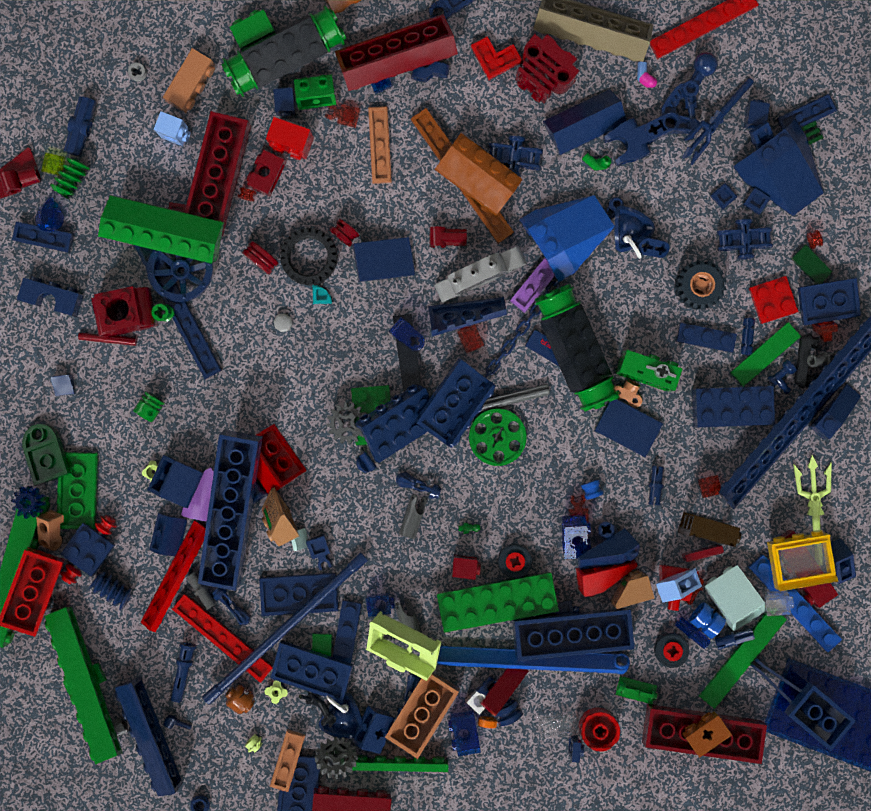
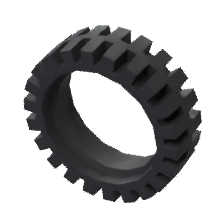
(299, 235)

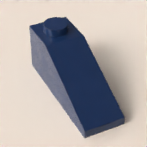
(835, 413)
(613, 551)

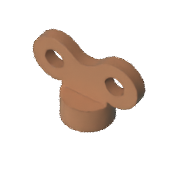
(629, 392)

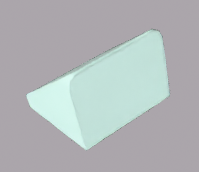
(300, 542)

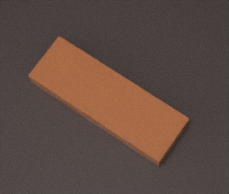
(287, 760)

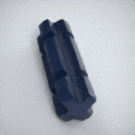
(747, 336)

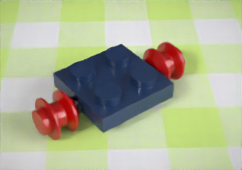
(88, 549)

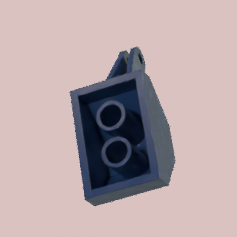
(813, 711)

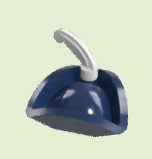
(629, 226)
(347, 718)

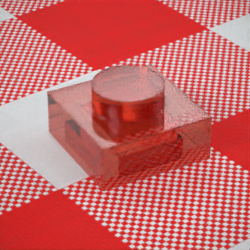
(709, 486)

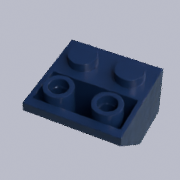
(175, 481)

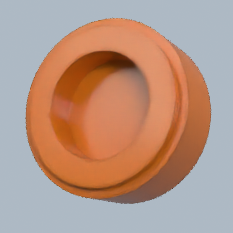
(487, 722)

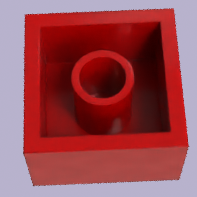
(289, 138)

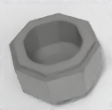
(283, 322)

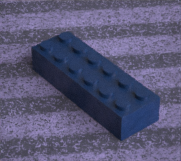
(573, 634)

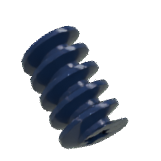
(111, 590)

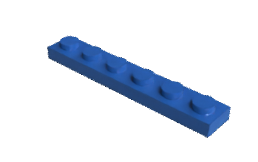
(802, 610)

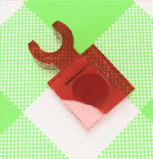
(346, 115)
(578, 510)

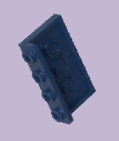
(455, 403)
(393, 424)

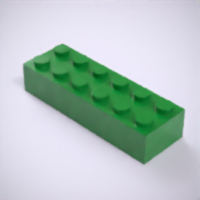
(497, 602)

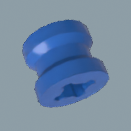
(592, 489)

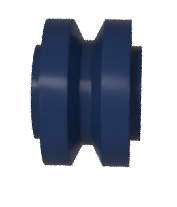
(509, 713)

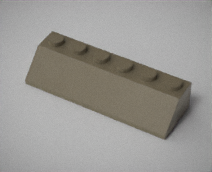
(594, 28)

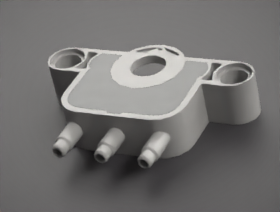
(480, 273)

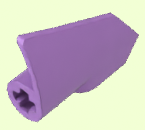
(200, 502)

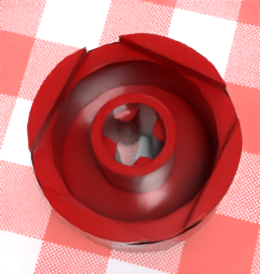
(607, 736)

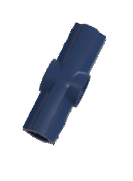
(79, 126)

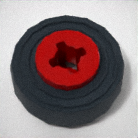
(509, 558)
(667, 645)

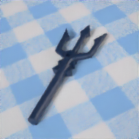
(710, 126)

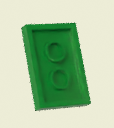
(369, 399)

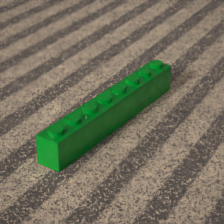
(22, 535)
(83, 685)

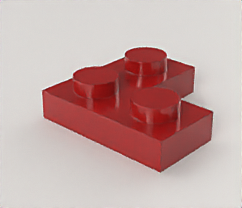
(492, 62)

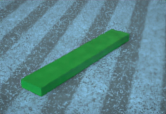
(741, 660)

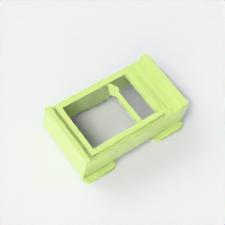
(397, 656)

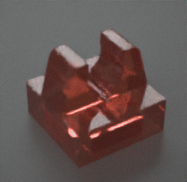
(825, 330)

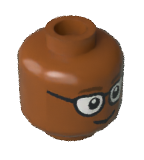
(239, 699)

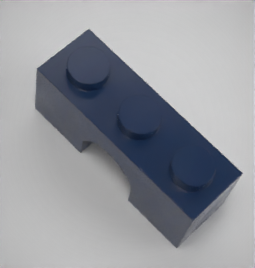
(34, 292)

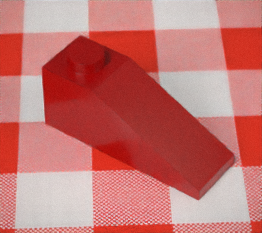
(599, 579)

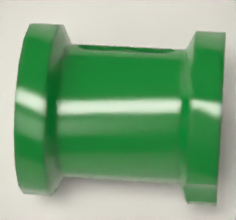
(160, 308)

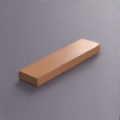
(379, 145)

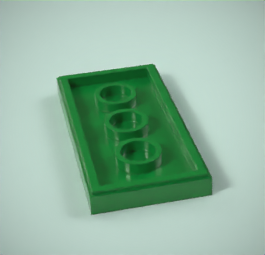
(78, 491)

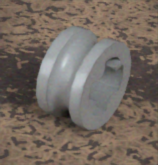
(138, 77)

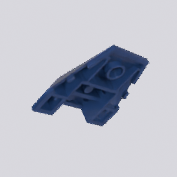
(783, 170)

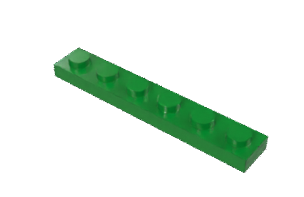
(400, 763)

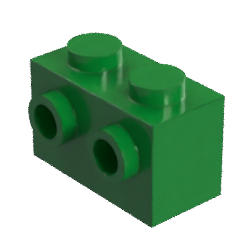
(251, 28)
(315, 92)

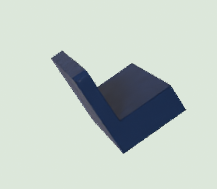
(167, 535)

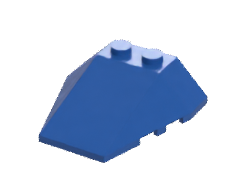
(568, 233)

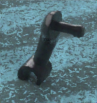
(316, 701)

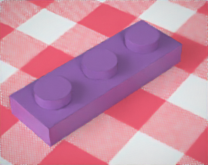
(533, 286)

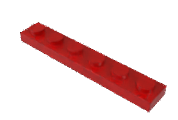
(700, 26)
(174, 577)
(220, 635)

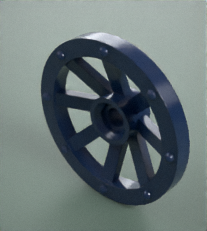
(175, 267)

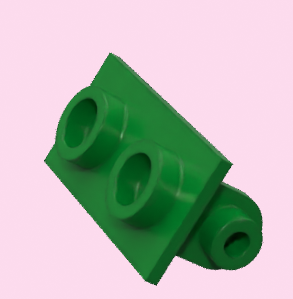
(636, 690)

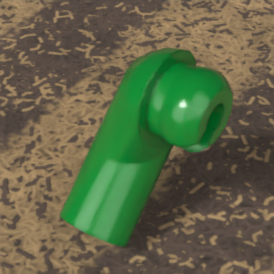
(597, 164)

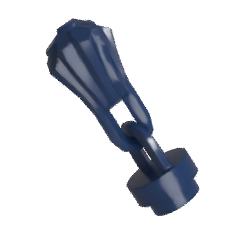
(406, 480)
(242, 616)
(412, 682)

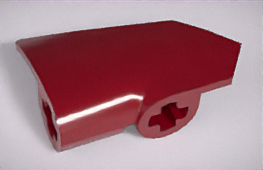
(19, 174)

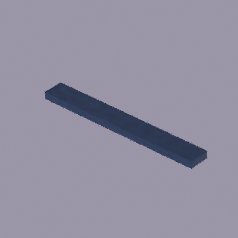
(185, 322)

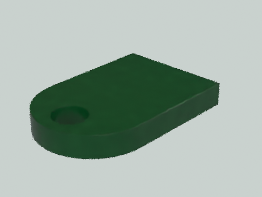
(44, 455)

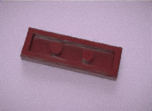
(503, 689)

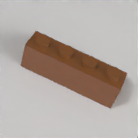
(478, 174)

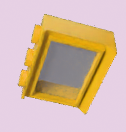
(802, 560)

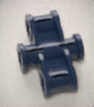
(521, 157)
(745, 239)

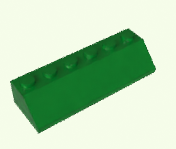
(161, 229)

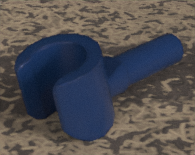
(171, 720)

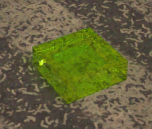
(52, 164)

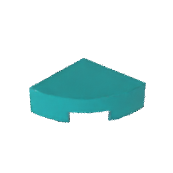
(320, 295)

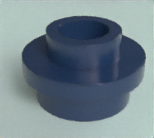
(194, 807)

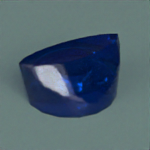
(49, 216)

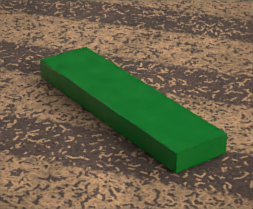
(765, 354)

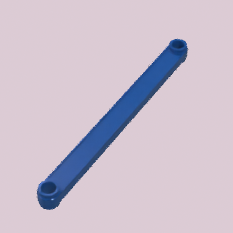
(506, 659)

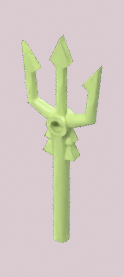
(814, 498)

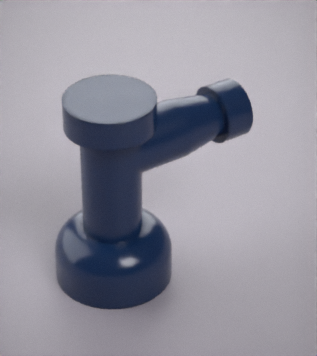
(777, 378)

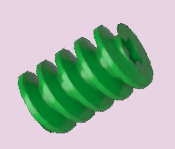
(69, 177)

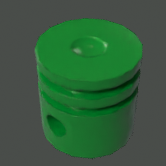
(148, 406)

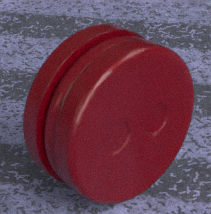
(260, 257)

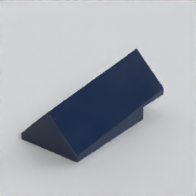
(585, 121)

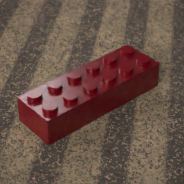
(396, 52)
(218, 167)
(666, 724)

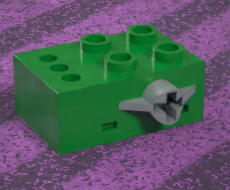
(649, 370)

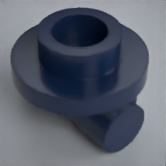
(365, 463)

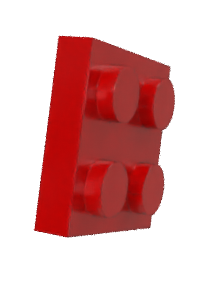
(773, 300)

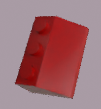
(277, 460)

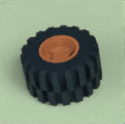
(700, 285)

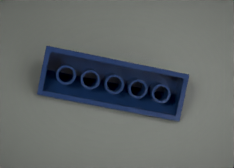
(148, 736)

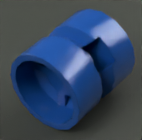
(707, 620)

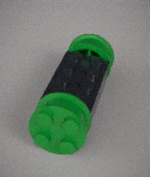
(284, 51)
(576, 348)

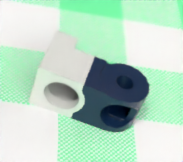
(477, 696)

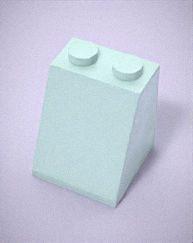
(735, 597)

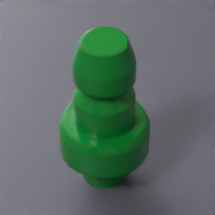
(466, 528)

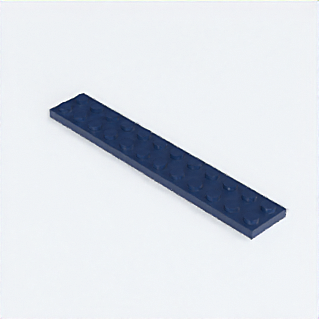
(798, 416)

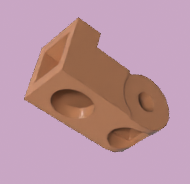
(49, 529)

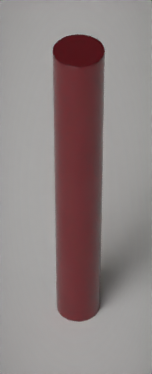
(111, 339)

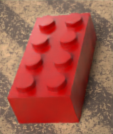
(31, 591)

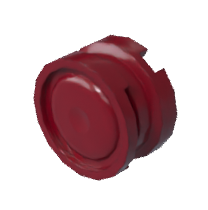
(344, 232)

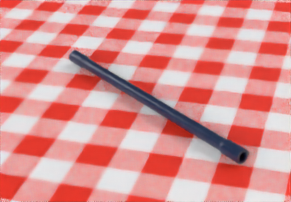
(353, 566)

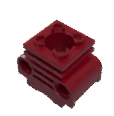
(545, 70)
(139, 313)

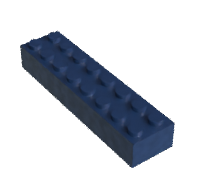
(230, 509)

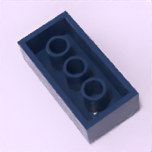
(733, 406)

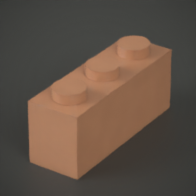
(189, 81)

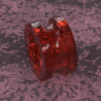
(247, 194)
(814, 239)

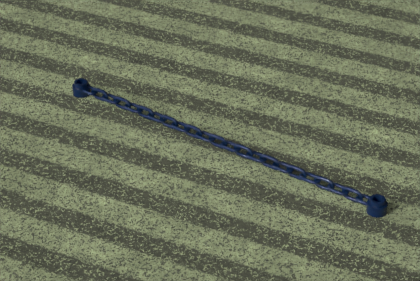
(527, 322)

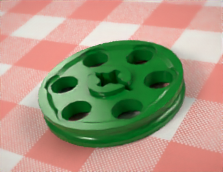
(492, 428)

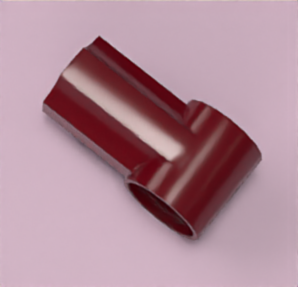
(447, 237)

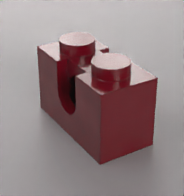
(266, 184)
(465, 567)

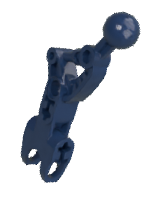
(638, 137)

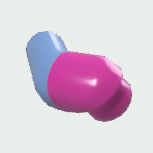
(644, 77)

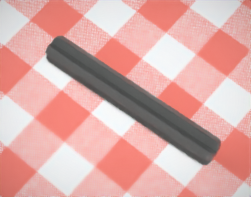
(516, 397)

